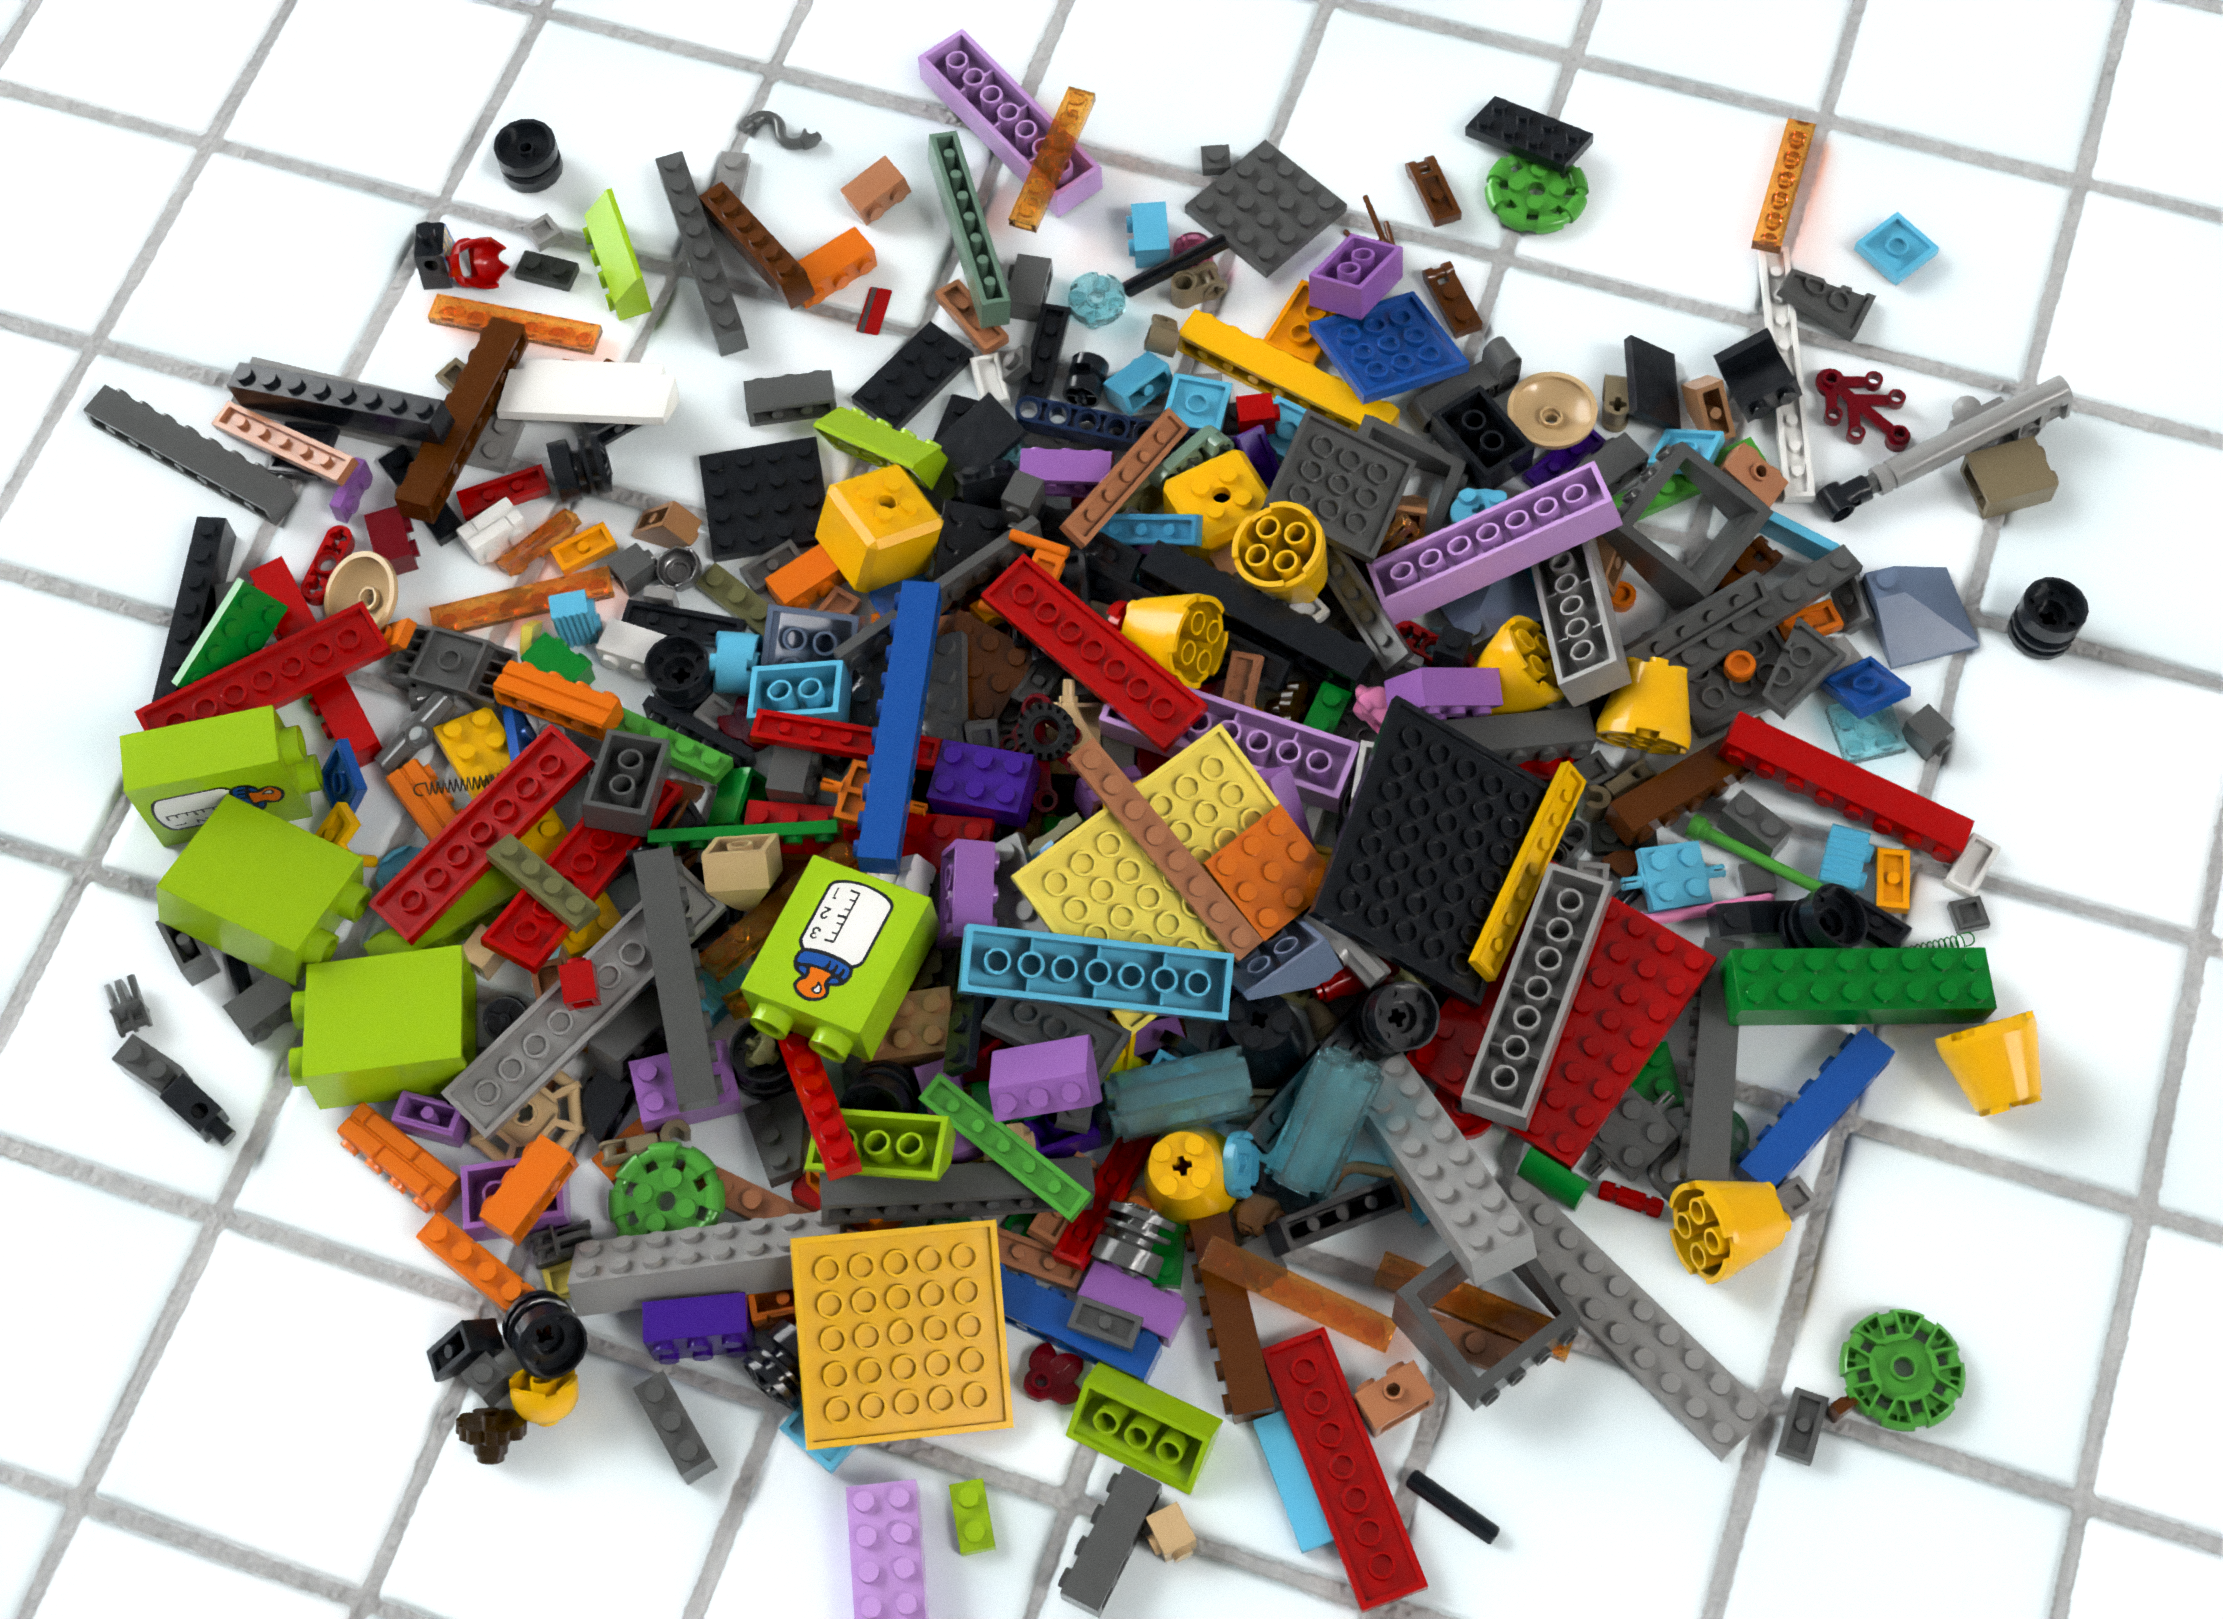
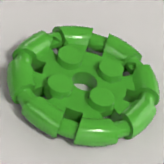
(1522, 202)
(666, 1179)
(1897, 1389)

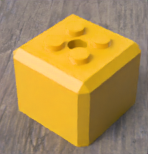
(1194, 494)
(878, 528)

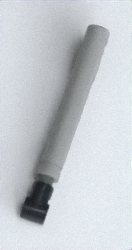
(2020, 416)

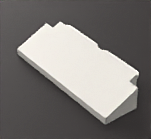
(589, 392)

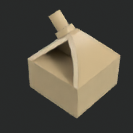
(1084, 716)
(741, 868)

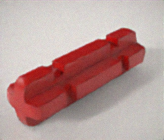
(1630, 1199)

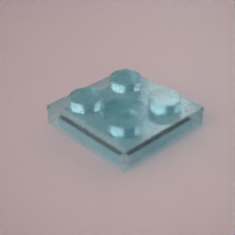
(1867, 738)

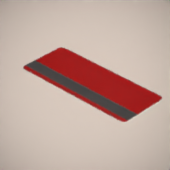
(874, 311)

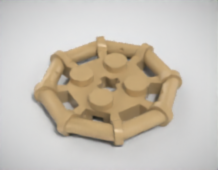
(544, 1121)

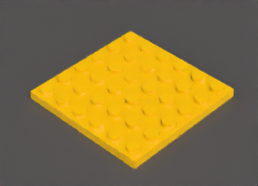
(901, 1334)

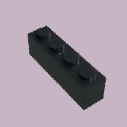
(1334, 1216)

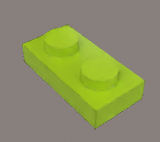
(972, 1517)

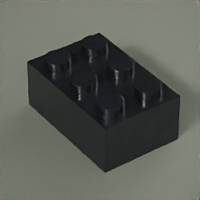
(1484, 437)

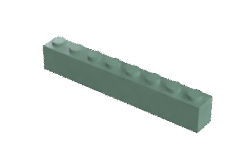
(969, 230)

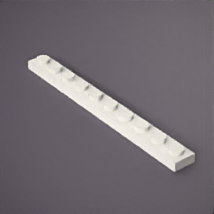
(1790, 419)

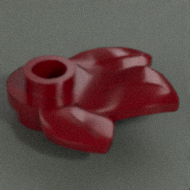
(737, 726)
(1058, 1374)

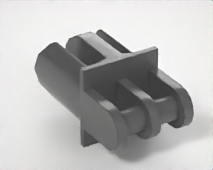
(128, 1007)
(563, 1243)

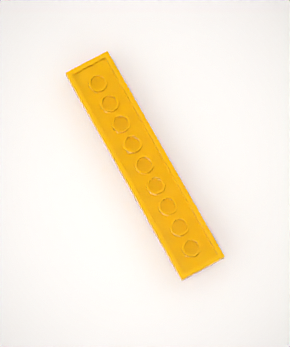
(479, 747)

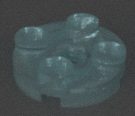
(1096, 314)

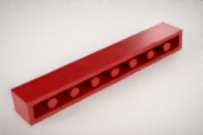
(336, 700)
(1846, 788)

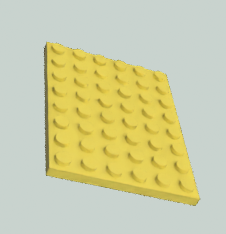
(1108, 888)

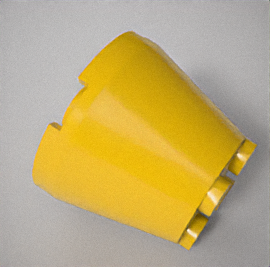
(1282, 552)
(1179, 634)
(1523, 665)
(1650, 710)
(1996, 1063)
(1198, 1192)
(1725, 1226)

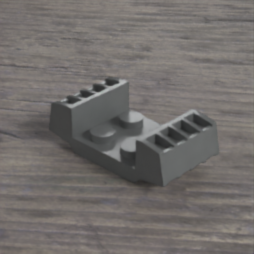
(451, 664)

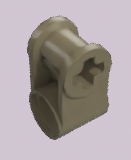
(1196, 285)
(1162, 336)
(1615, 403)

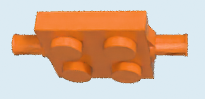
(850, 794)

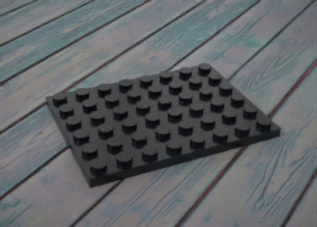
(1427, 848)

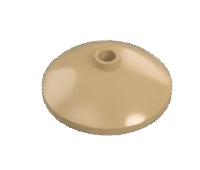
(1556, 399)
(363, 578)

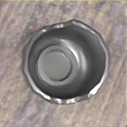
(679, 568)

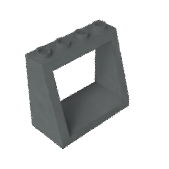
(1428, 459)
(1659, 569)
(1421, 1328)

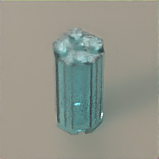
(1179, 1094)
(1325, 1122)

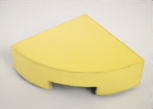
(529, 634)

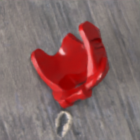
(484, 262)

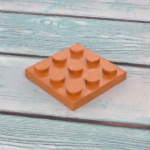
(1268, 872)

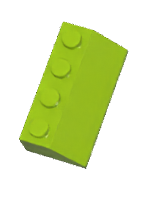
(616, 257)
(882, 445)
(896, 1144)
(1143, 1427)

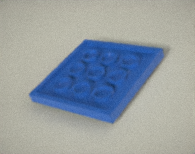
(1389, 349)

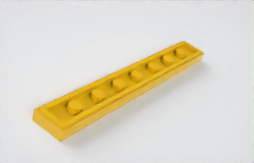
(1527, 872)

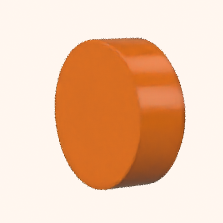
(1624, 597)
(1739, 666)

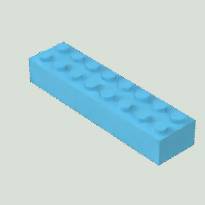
(1095, 973)

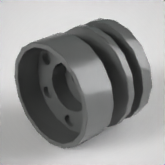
(1134, 1239)

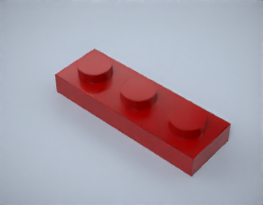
(517, 487)

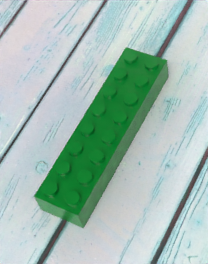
(1857, 986)

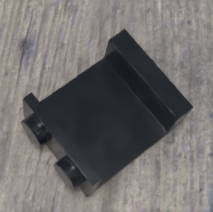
(1757, 375)

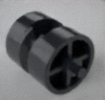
(1085, 379)
(502, 1013)

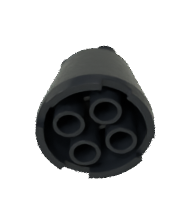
(1268, 1035)

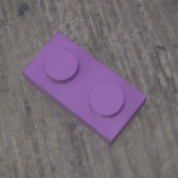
(347, 498)

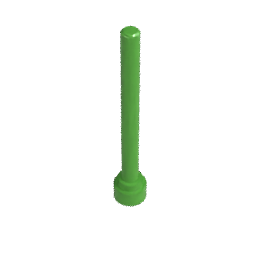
(1702, 830)

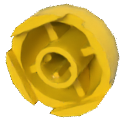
(543, 1400)

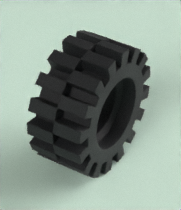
(1060, 745)

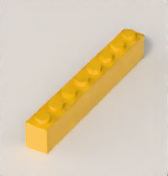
(1276, 371)

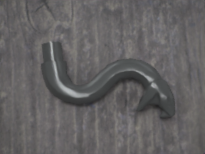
(805, 141)
(1657, 1165)

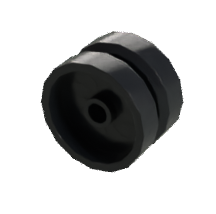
(528, 155)

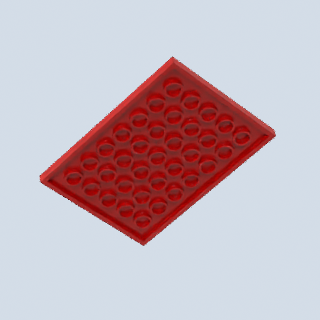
(1622, 1012)

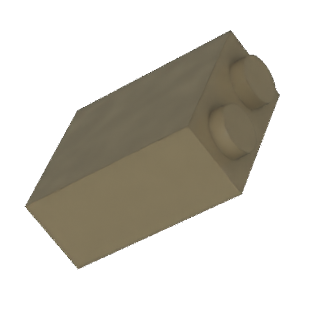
(2009, 477)

